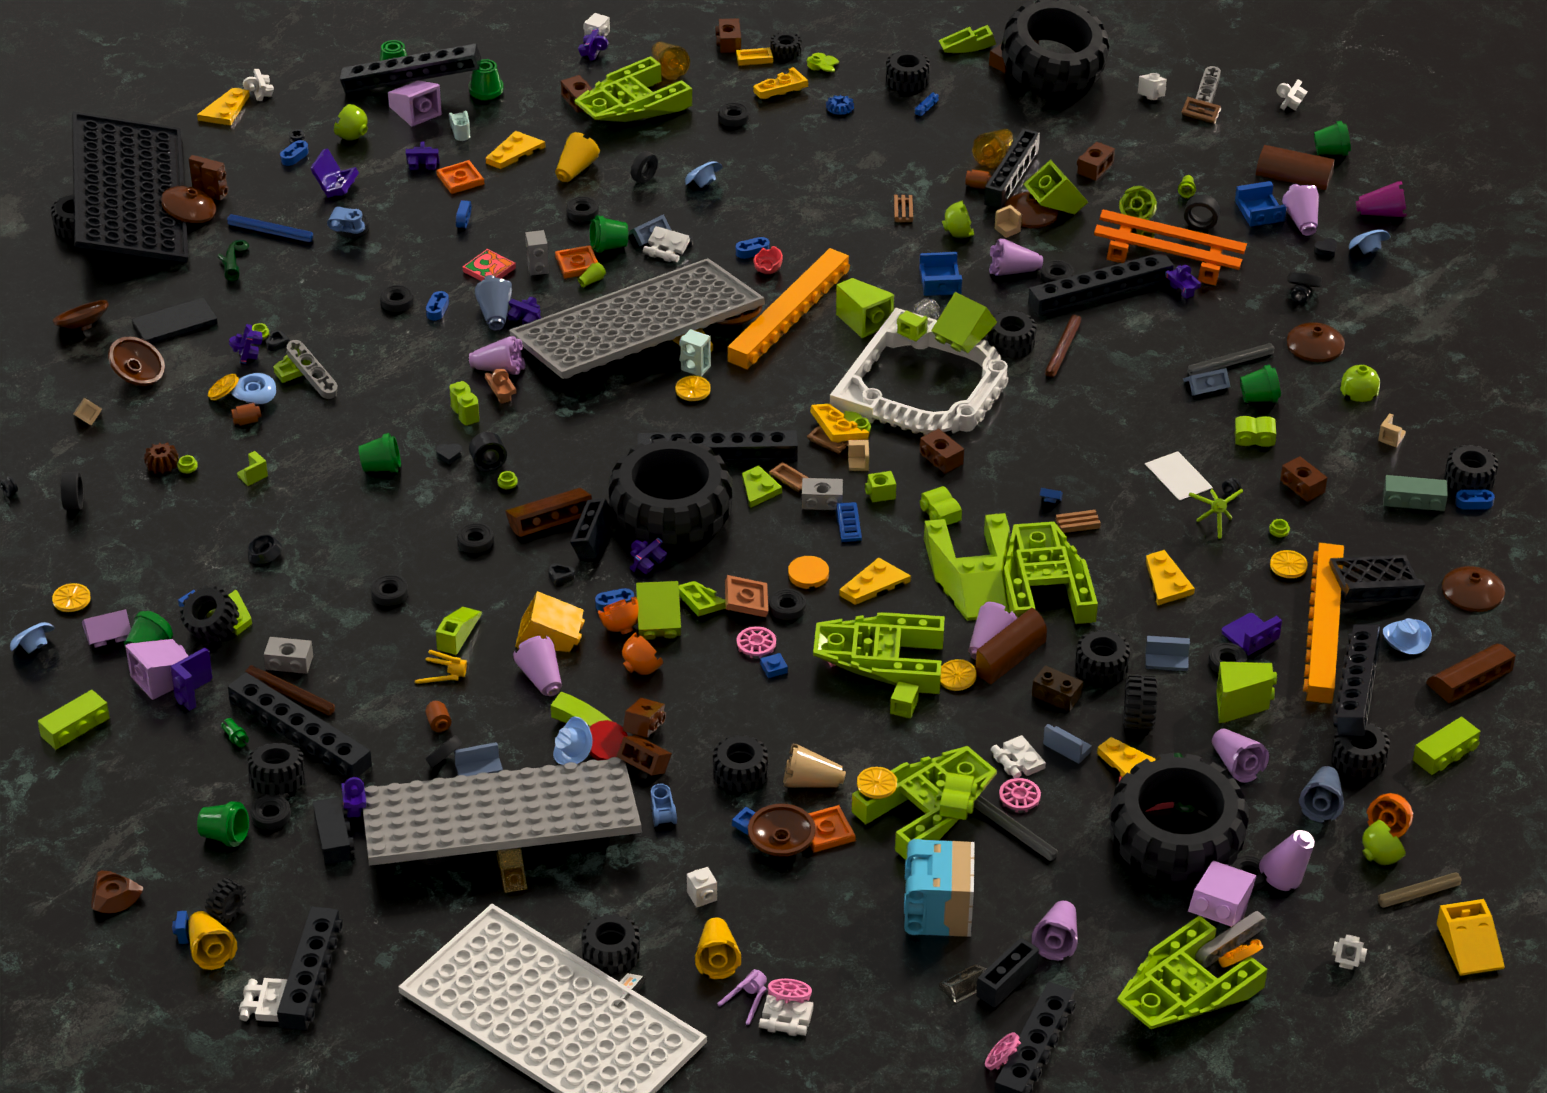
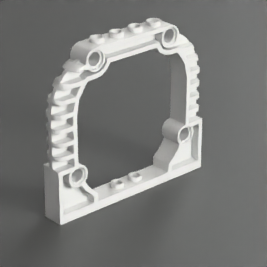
(964, 415)

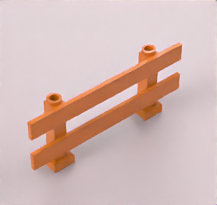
(1208, 271)

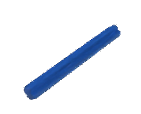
(270, 228)

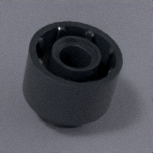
(487, 451)

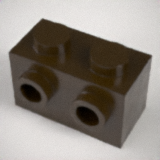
(1057, 688)

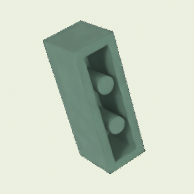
(1415, 493)

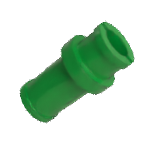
(236, 734)

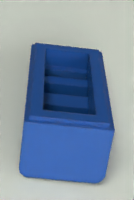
(848, 521)

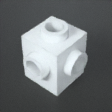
(1346, 961)

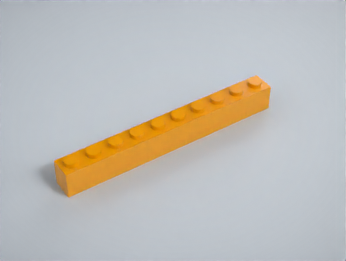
(788, 308)
(1323, 627)

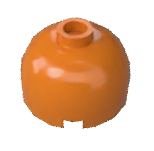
(620, 616)
(640, 656)
(1393, 811)

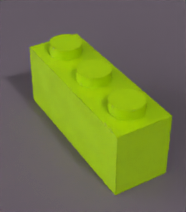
(73, 719)
(1446, 745)

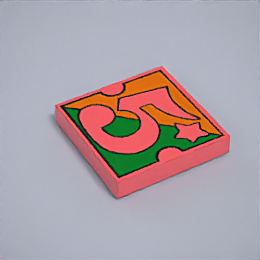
(489, 264)

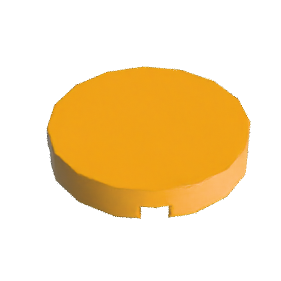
(808, 571)
(1240, 953)

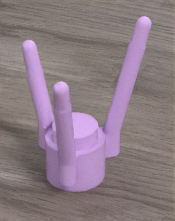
(752, 984)

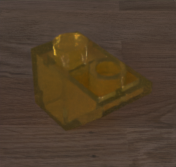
(511, 869)

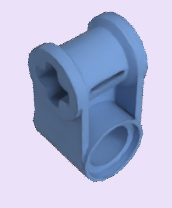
(344, 219)
(662, 805)

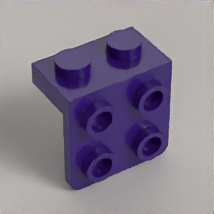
(330, 176)
(1253, 633)
(189, 675)

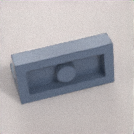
(643, 232)
(1208, 381)
(1167, 653)
(1066, 743)
(477, 760)

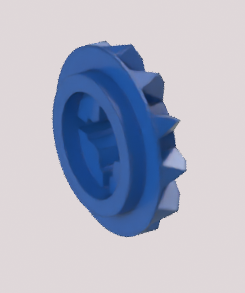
(840, 104)

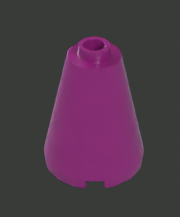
(1386, 201)

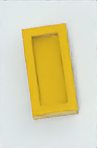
(754, 56)

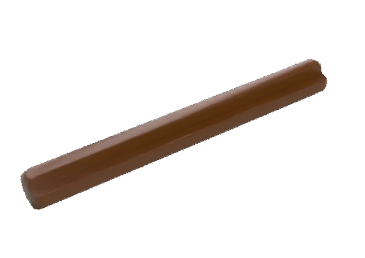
(1063, 346)
(292, 691)

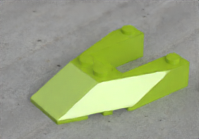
(626, 96)
(1044, 557)
(975, 578)
(873, 647)
(924, 786)
(1176, 987)

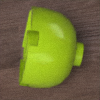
(351, 123)
(1138, 203)
(958, 221)
(1360, 383)
(1381, 845)

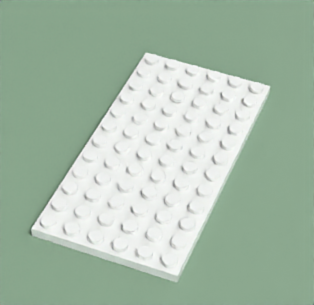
(550, 1010)

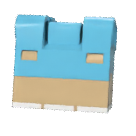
(939, 888)

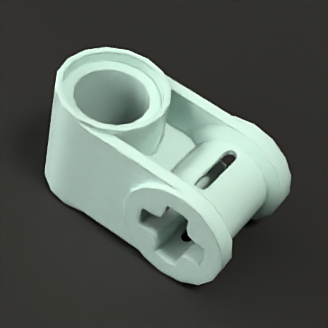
(460, 125)

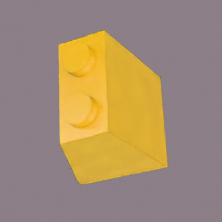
(553, 619)

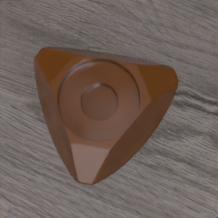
(114, 892)

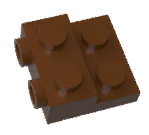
(208, 176)

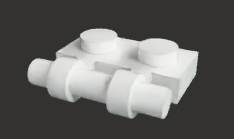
(668, 240)
(1023, 757)
(269, 999)
(786, 1017)

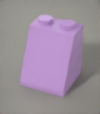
(416, 102)
(152, 663)
(1222, 894)

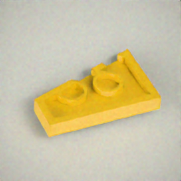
(783, 83)
(225, 108)
(512, 148)
(835, 424)
(1167, 578)
(873, 579)
(1121, 755)

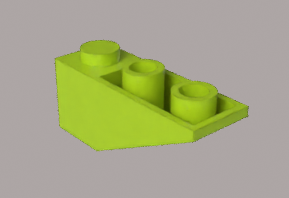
(455, 629)

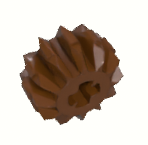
(161, 458)

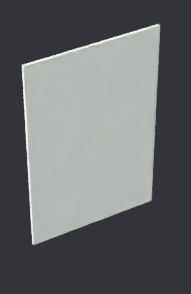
(1178, 475)

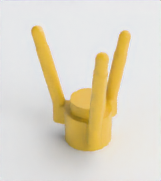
(455, 666)

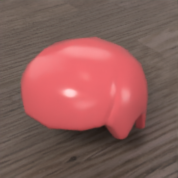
(768, 260)

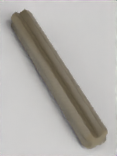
(1419, 890)

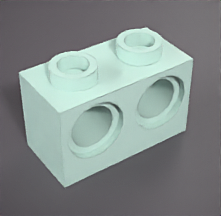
(695, 352)

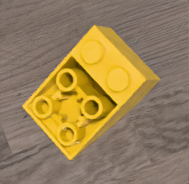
(1470, 936)

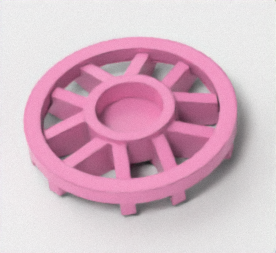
(756, 641)
(1019, 794)
(789, 990)
(1002, 1051)

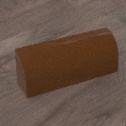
(1295, 167)
(547, 512)
(1010, 646)
(1472, 672)

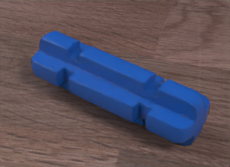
(926, 104)

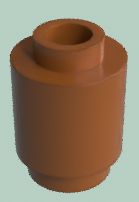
(977, 178)
(246, 414)
(438, 716)

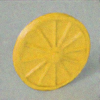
(223, 386)
(692, 388)
(1288, 564)
(71, 597)
(957, 675)
(877, 782)

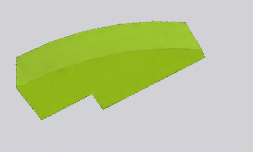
(968, 40)
(568, 706)

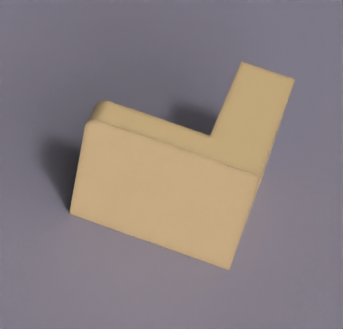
(1008, 221)
(87, 411)
(1390, 433)
(858, 455)

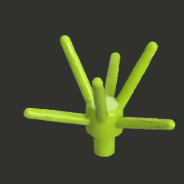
(1217, 506)

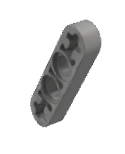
(1208, 88)
(314, 367)
(1231, 939)

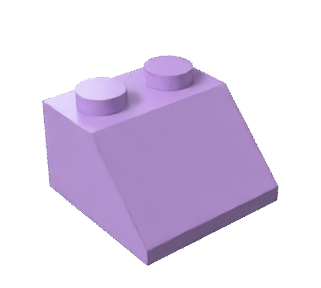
(107, 627)

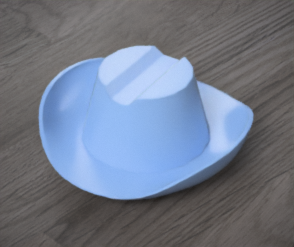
(704, 174)
(1370, 241)
(255, 388)
(1408, 636)
(32, 637)
(573, 742)

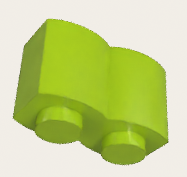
(464, 403)
(1255, 431)
(941, 505)
(957, 796)

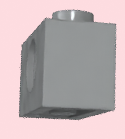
(537, 252)
(821, 493)
(288, 655)

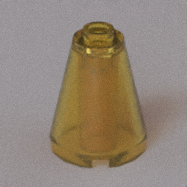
(673, 59)
(992, 147)

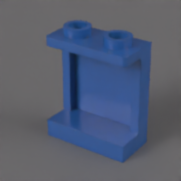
(1259, 204)
(940, 273)

